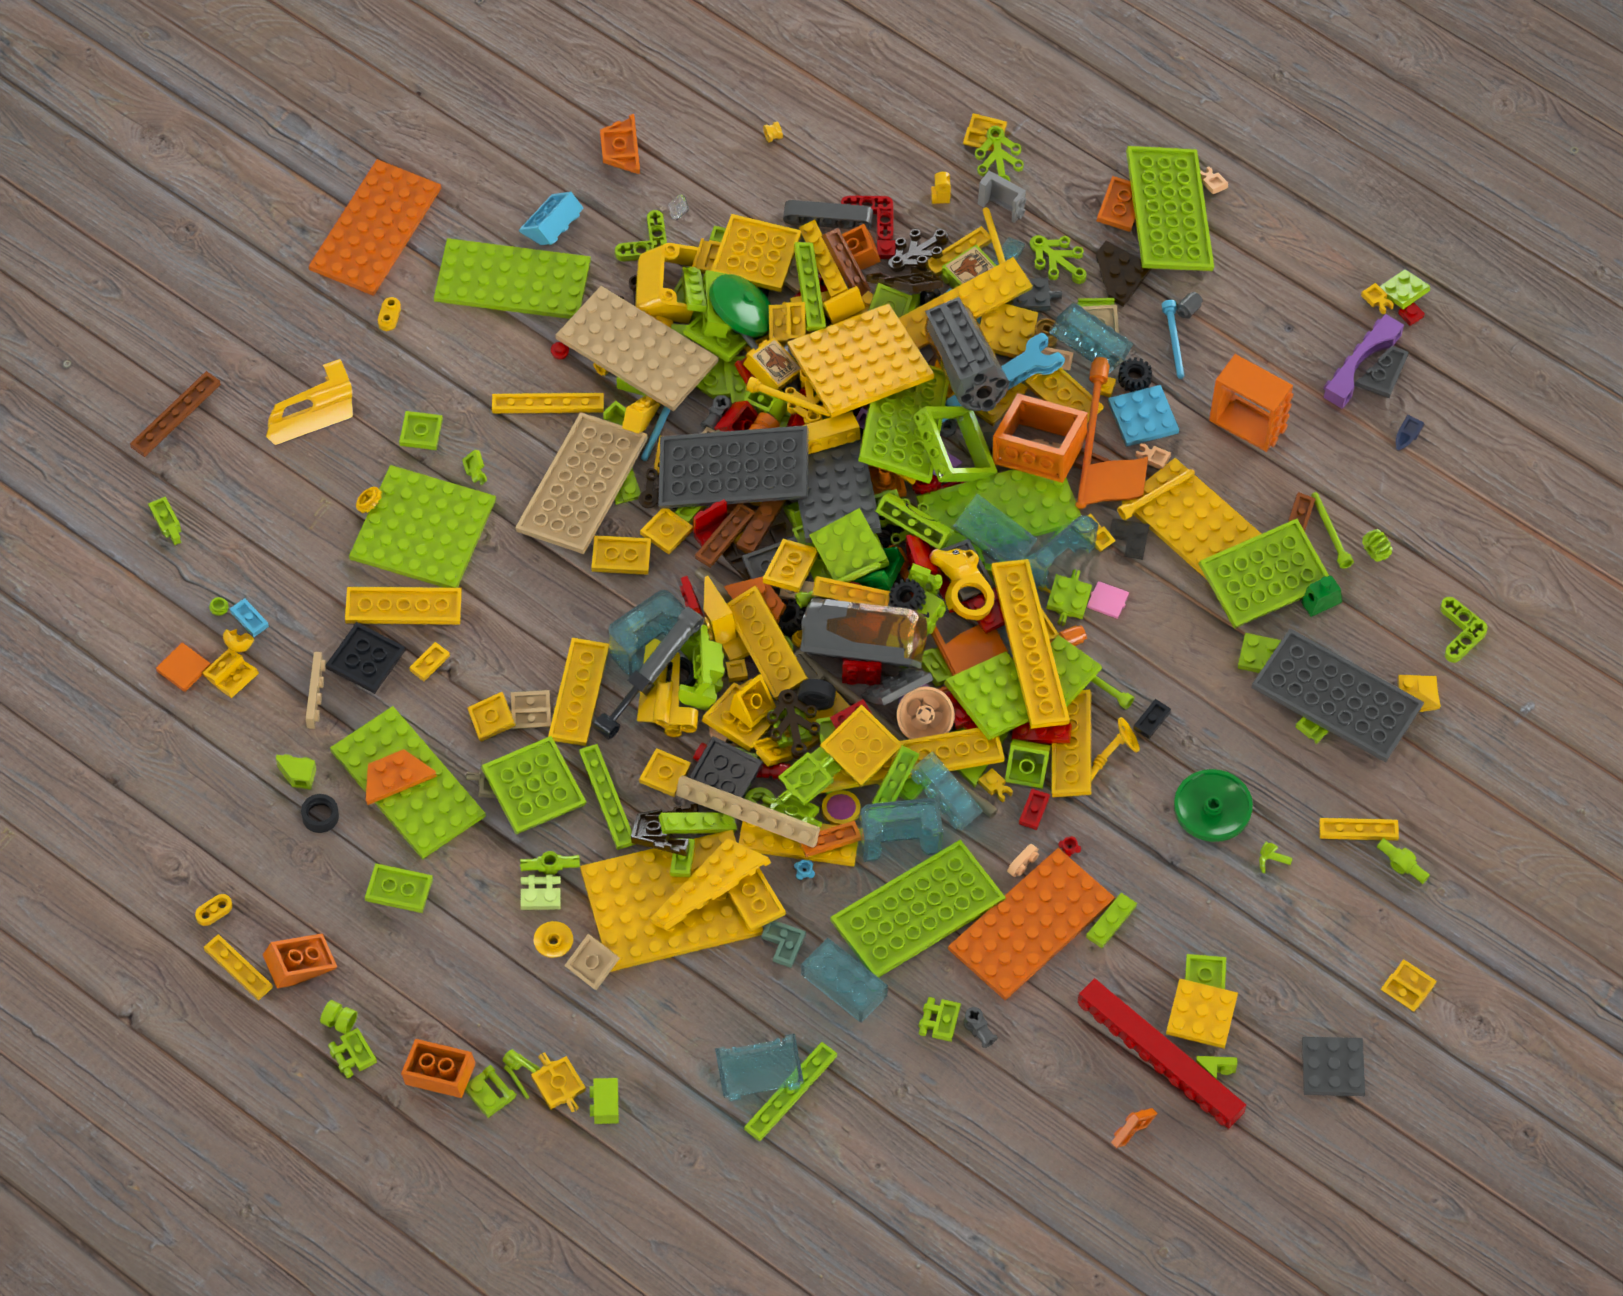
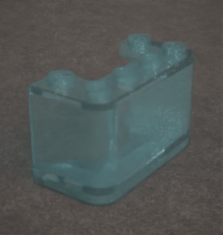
(640, 627)
(899, 822)

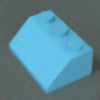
(552, 218)

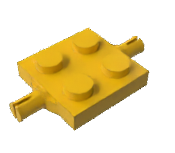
(558, 1082)

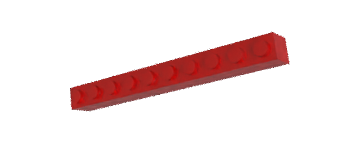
(1161, 1053)

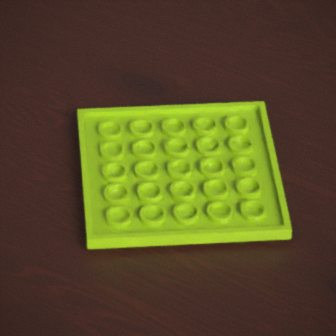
(423, 528)

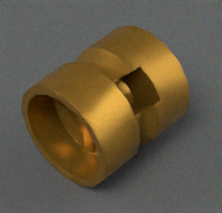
(1044, 326)

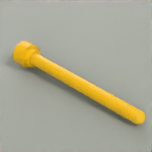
(993, 234)
(755, 386)
(1126, 511)

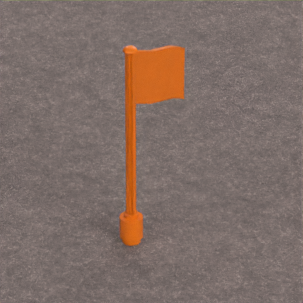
(1110, 479)
(966, 648)

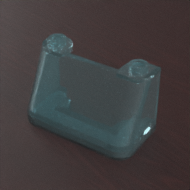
(1076, 535)
(759, 1067)

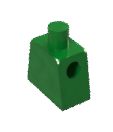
(1322, 595)

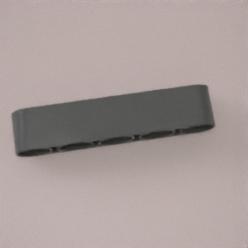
(827, 214)

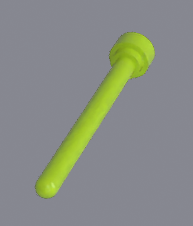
(1344, 559)
(804, 598)
(1125, 699)

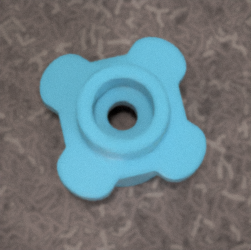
(804, 864)

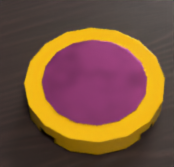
(840, 807)

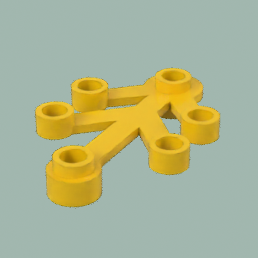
(809, 416)

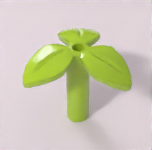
(1268, 852)

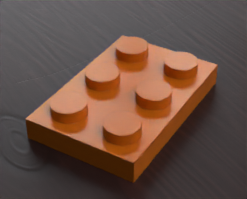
(1118, 205)

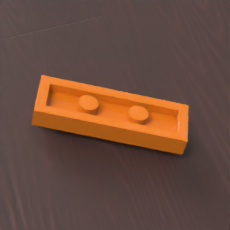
(833, 838)

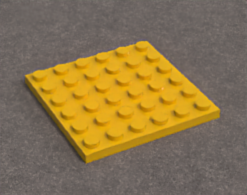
(860, 360)

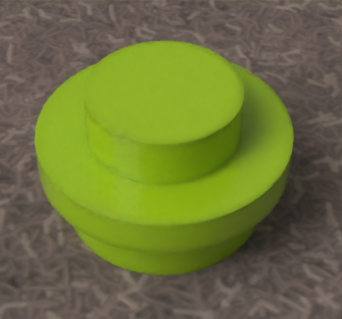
(218, 606)

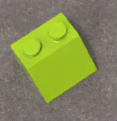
(1027, 763)

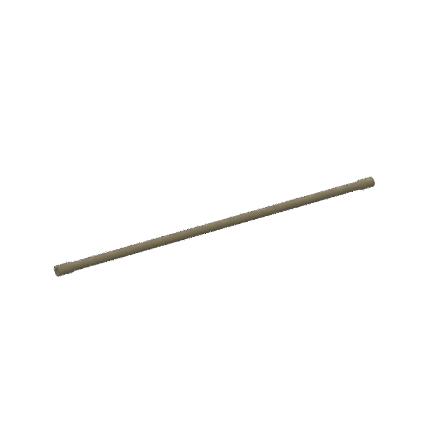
(988, 809)

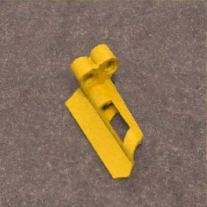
(330, 405)
(663, 701)

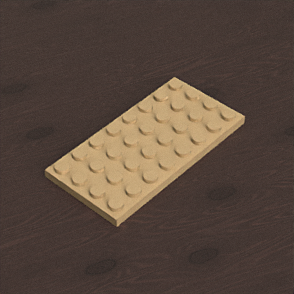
(637, 348)
(581, 483)

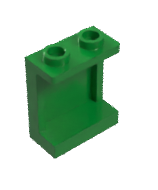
(884, 577)

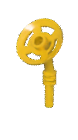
(1124, 737)

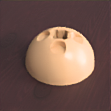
(928, 722)

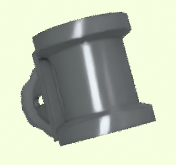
(716, 412)
(979, 1026)

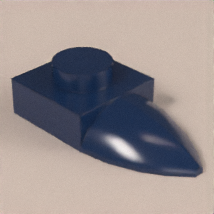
(1408, 432)

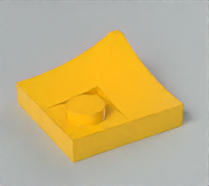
(1422, 688)

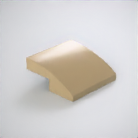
(531, 709)

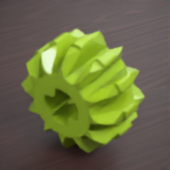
(1377, 545)

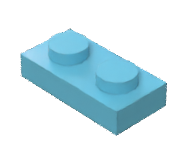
(249, 617)

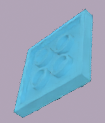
(1143, 415)

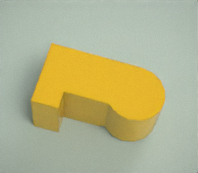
(941, 191)

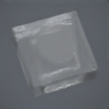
(678, 207)

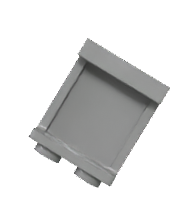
(1002, 193)

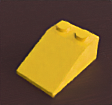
(717, 615)

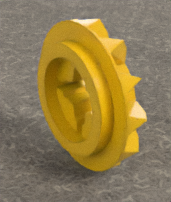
(368, 499)

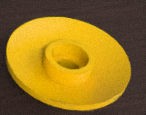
(551, 932)

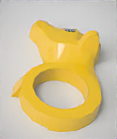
(963, 572)

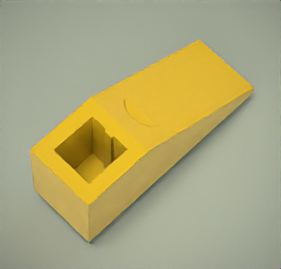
(640, 414)

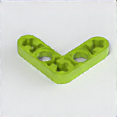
(648, 245)
(1467, 626)

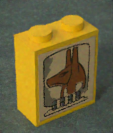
(772, 365)

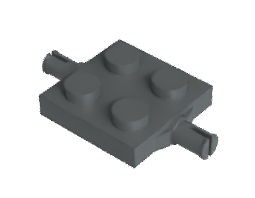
(1038, 297)

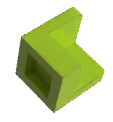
(615, 413)

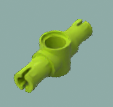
(1403, 861)
(559, 863)

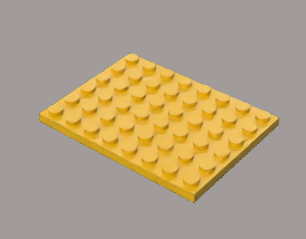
(634, 887)

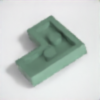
(787, 938)

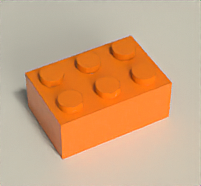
(438, 1068)

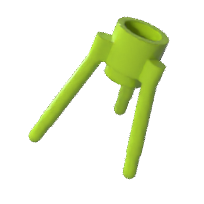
(516, 1061)

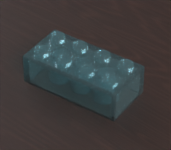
(1090, 336)
(993, 531)
(946, 790)
(844, 980)

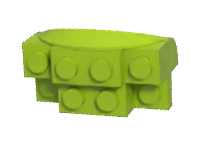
(708, 670)

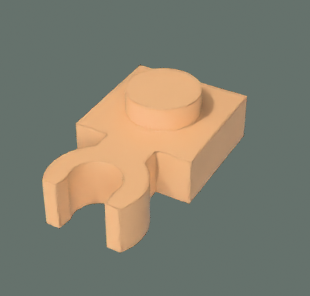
(1213, 182)
(1156, 457)

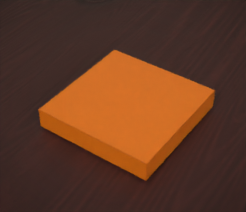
(183, 667)

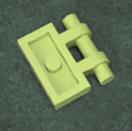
(540, 898)

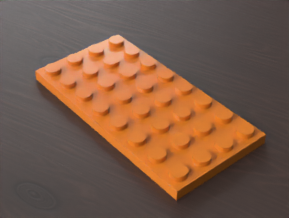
(375, 227)
(1031, 924)

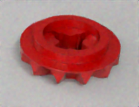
(922, 487)

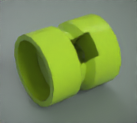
(340, 1017)

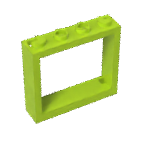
(973, 438)

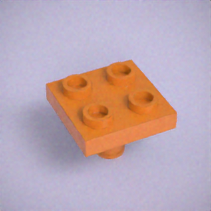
(886, 480)

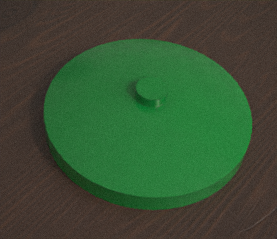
(740, 304)
(1213, 805)

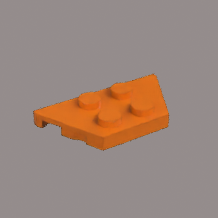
(620, 145)
(772, 599)
(394, 775)

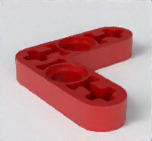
(879, 210)

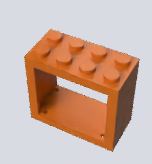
(1244, 417)
(1033, 456)

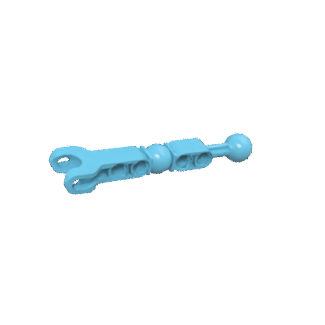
(1026, 364)

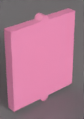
(1107, 600)

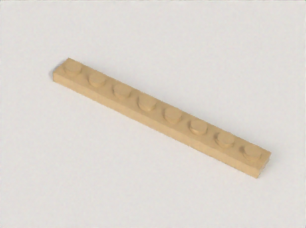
(748, 811)

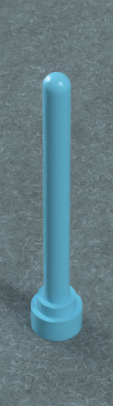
(1169, 308)
(654, 436)

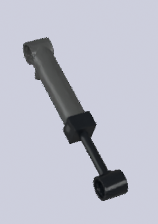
(642, 680)

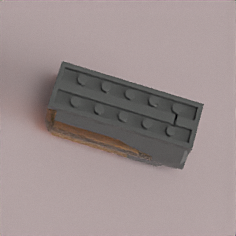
(965, 356)
(864, 632)

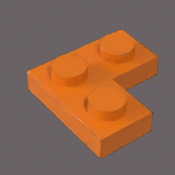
(1134, 1122)

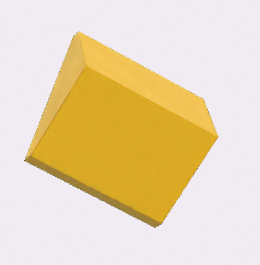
(843, 305)
(752, 702)

